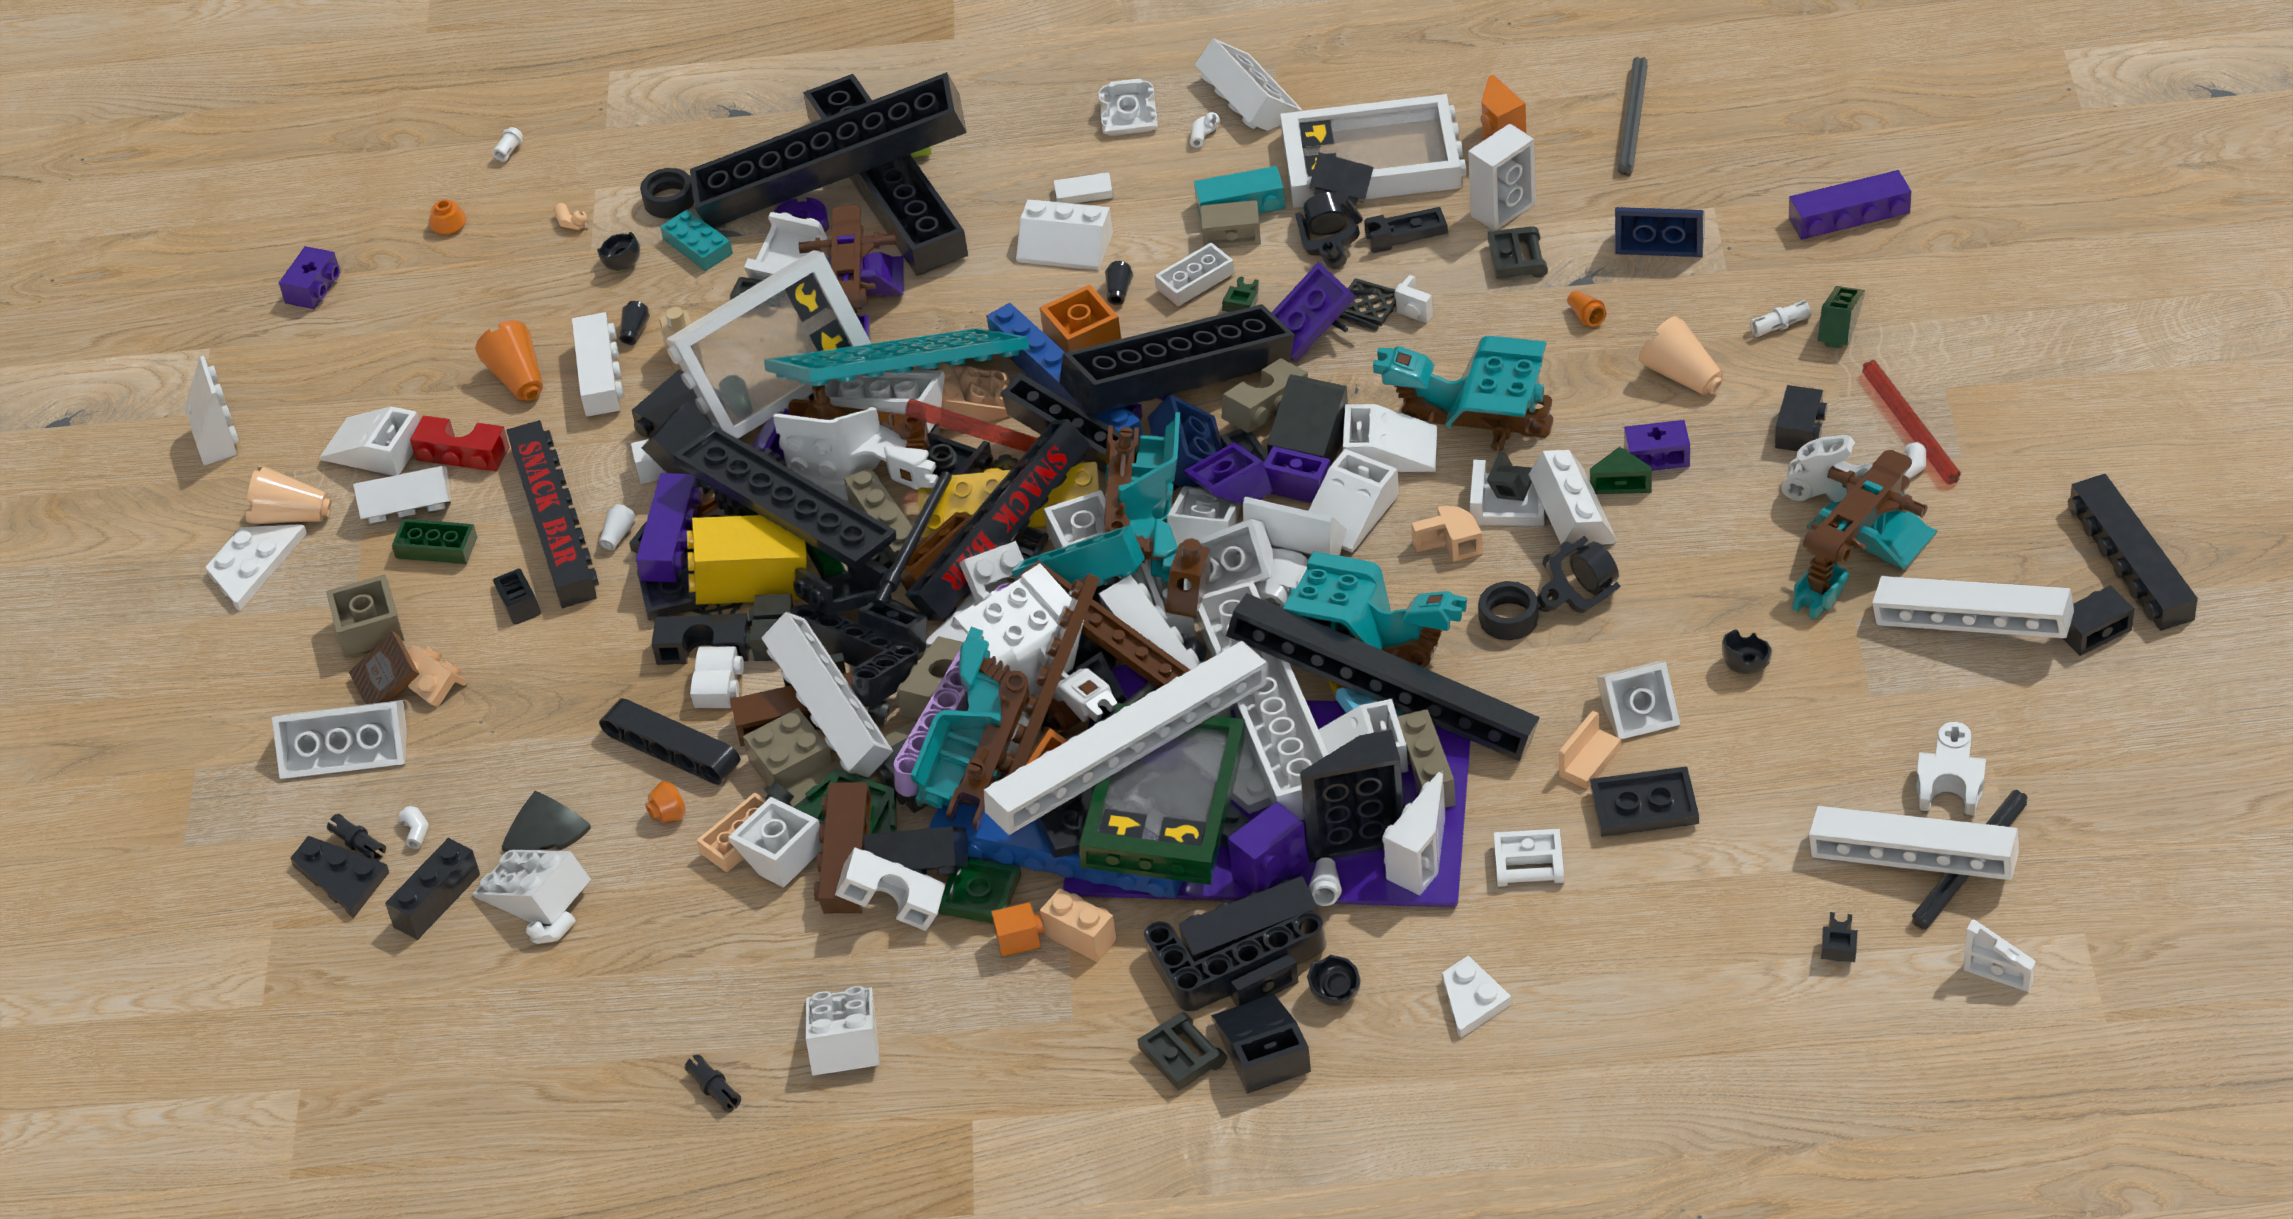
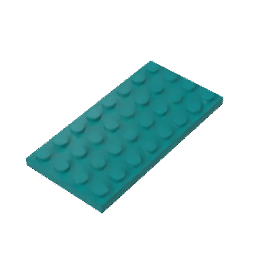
(896, 355)

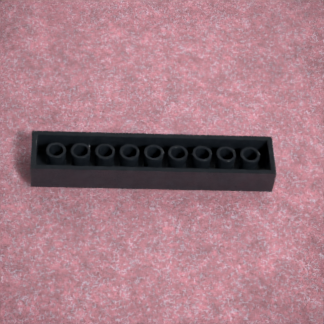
(828, 150)
(896, 190)

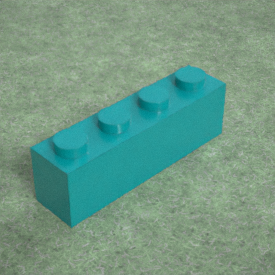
(1101, 555)

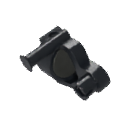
(1328, 215)
(1592, 568)

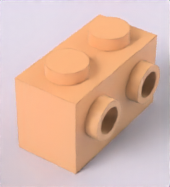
(1078, 924)

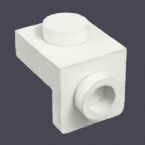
(1413, 302)

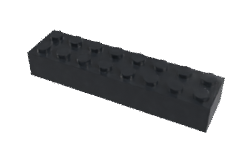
(1175, 359)

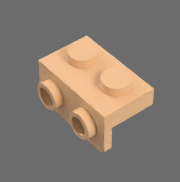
(434, 676)

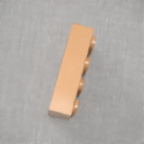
(715, 842)

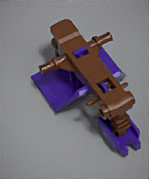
(853, 264)

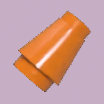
(1588, 309)

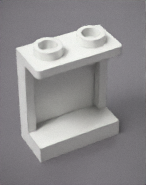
(782, 243)
(1495, 511)

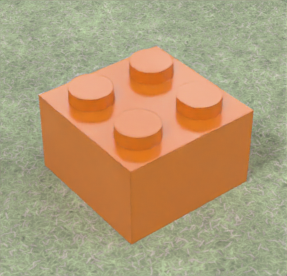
(1080, 320)

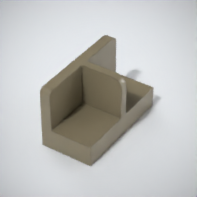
(1231, 224)

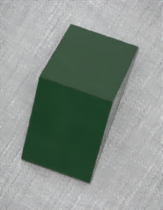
(1621, 474)

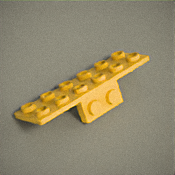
(969, 491)

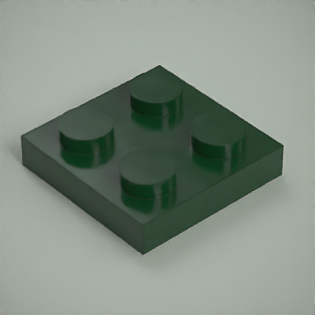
(979, 890)

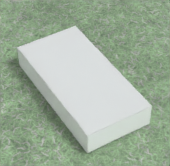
(1083, 188)

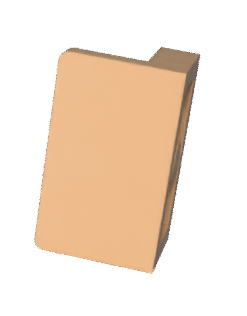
(1587, 752)

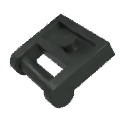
(1508, 255)
(1174, 1056)

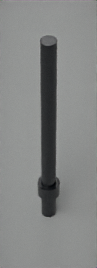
(891, 578)

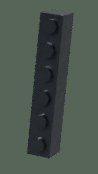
(1038, 407)
(2132, 552)

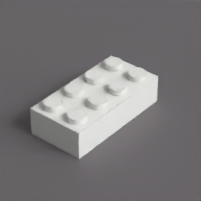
(1194, 274)

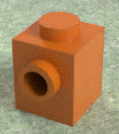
(1017, 929)

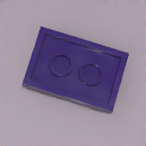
(1312, 307)

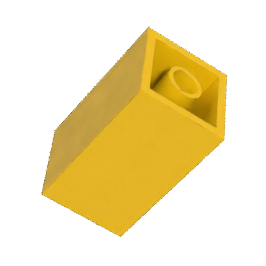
(742, 559)

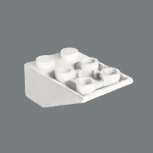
(208, 418)
(1390, 437)
(374, 441)
(1356, 494)
(1365, 720)
(1416, 839)
(533, 884)
(841, 1030)

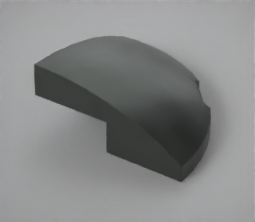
(543, 825)

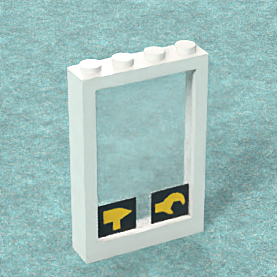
(1403, 139)
(781, 316)

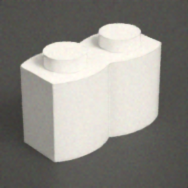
(716, 677)

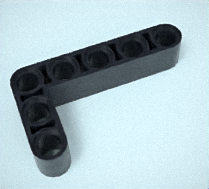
(879, 658)
(1210, 978)

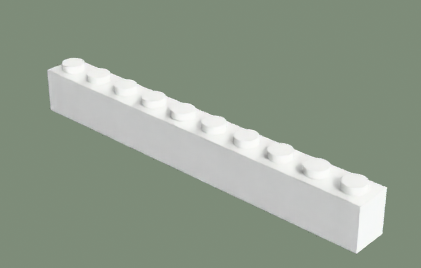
(1124, 737)

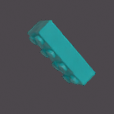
(696, 240)

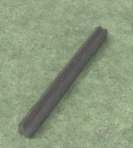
(1632, 115)

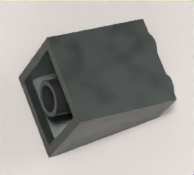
(1310, 418)

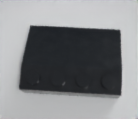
(1352, 797)

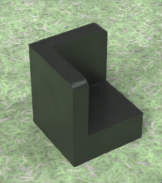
(1509, 480)

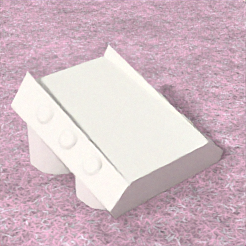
(1127, 107)

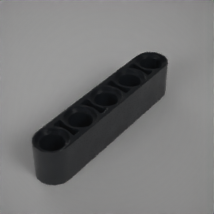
(669, 741)

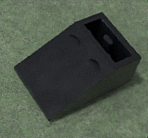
(1263, 1042)

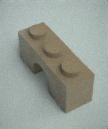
(1251, 406)
(926, 676)
(1426, 753)

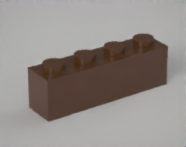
(764, 707)
(846, 822)

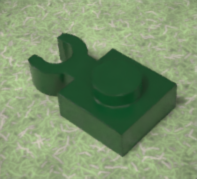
(1241, 296)

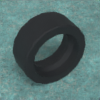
(665, 179)
(1505, 593)

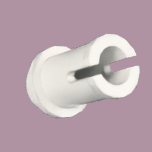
(510, 139)

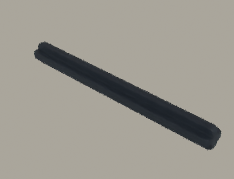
(1950, 883)

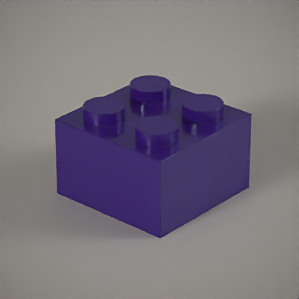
(1268, 849)

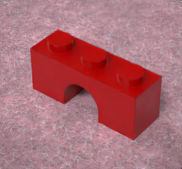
(480, 449)

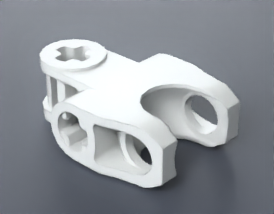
(1810, 468)
(1286, 573)
(1951, 769)

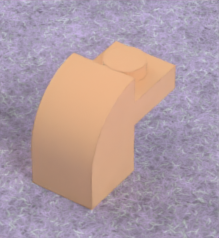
(1451, 528)

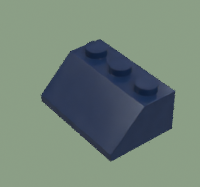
(1659, 232)
(1197, 434)

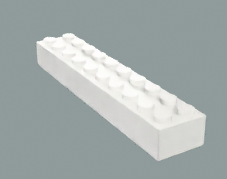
(1276, 715)

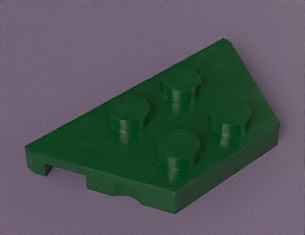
(883, 801)

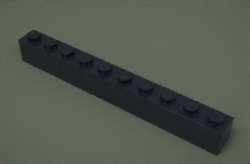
(1382, 676)

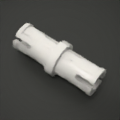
(1780, 318)

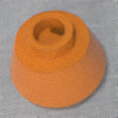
(446, 217)
(665, 803)

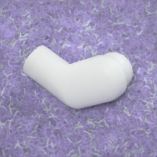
(1203, 127)
(1918, 455)
(417, 824)
(551, 933)

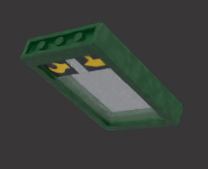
(1167, 807)

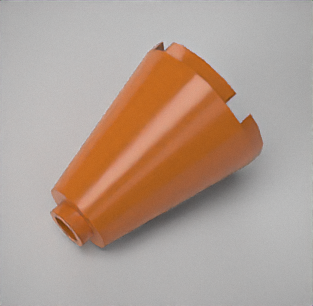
(512, 358)

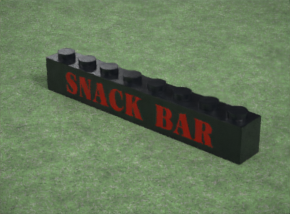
(551, 514)
(1000, 517)

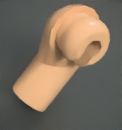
(575, 221)

